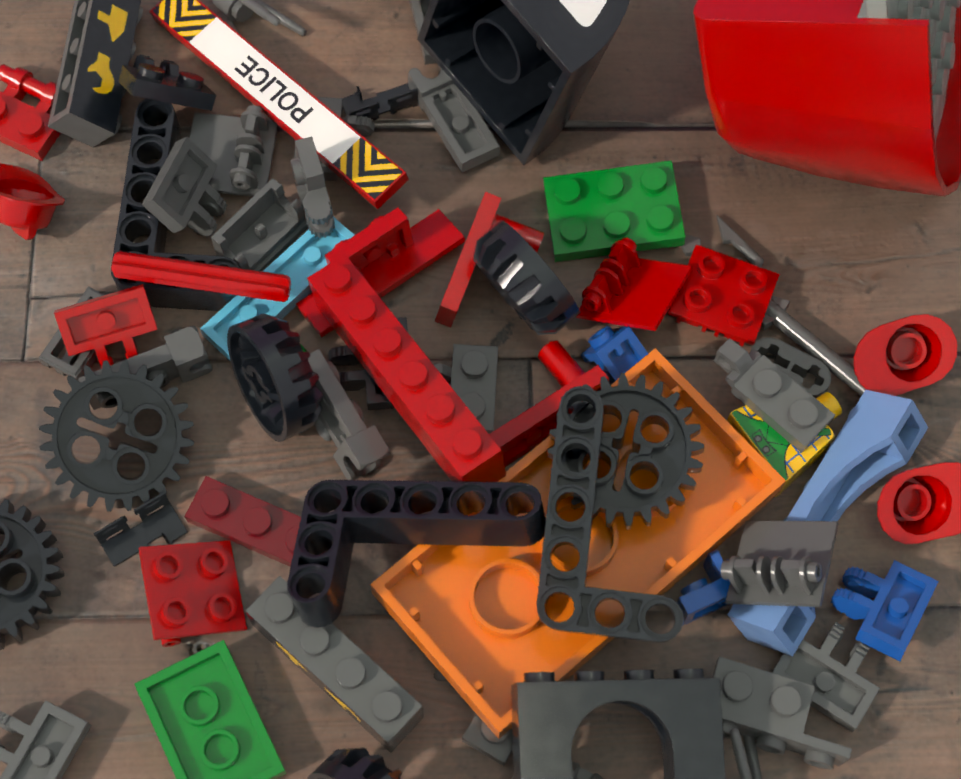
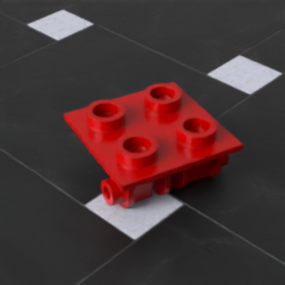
(632, 289)
(724, 295)
(191, 590)

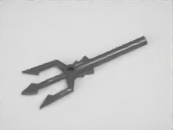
(777, 314)

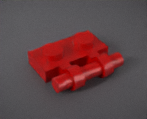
(20, 123)

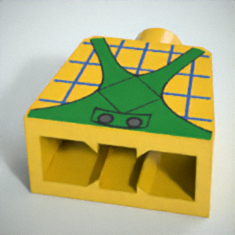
(777, 450)

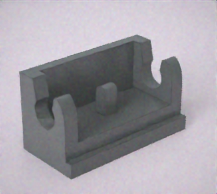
(261, 229)

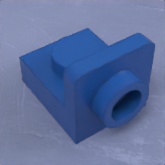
(614, 351)
(703, 598)

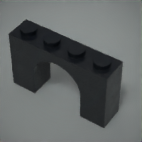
(681, 710)

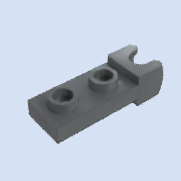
(454, 119)
(180, 356)
(342, 417)

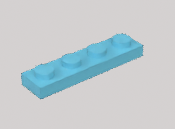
(298, 262)

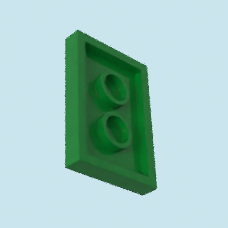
(605, 205)
(209, 719)

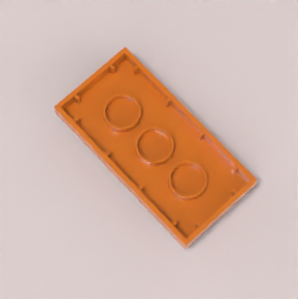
(478, 604)

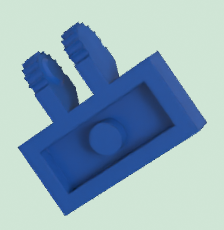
(895, 610)

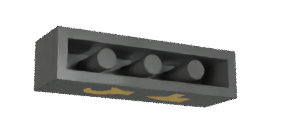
(87, 84)
(337, 667)

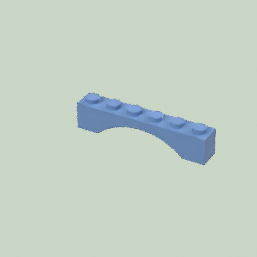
(871, 444)

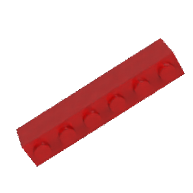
(406, 375)

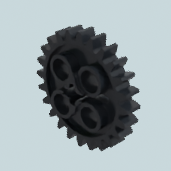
(667, 459)
(101, 475)
(25, 535)

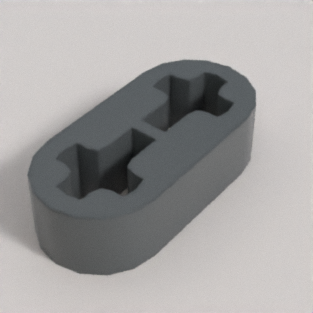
(796, 364)

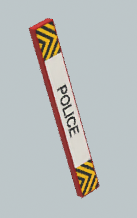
(282, 98)

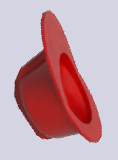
(26, 200)
(905, 354)
(922, 503)

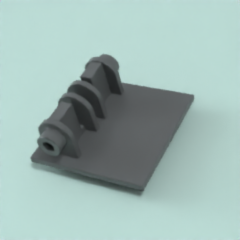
(238, 147)
(781, 563)

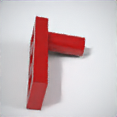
(484, 220)
(534, 424)

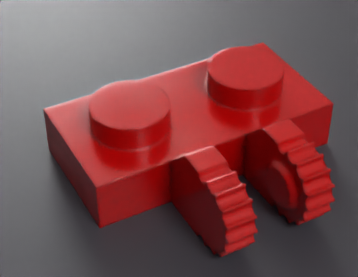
(106, 321)

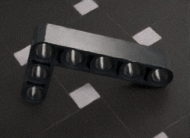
(135, 220)
(399, 523)
(578, 535)

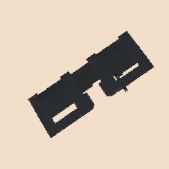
(383, 102)
(126, 543)

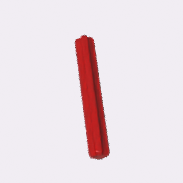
(201, 276)

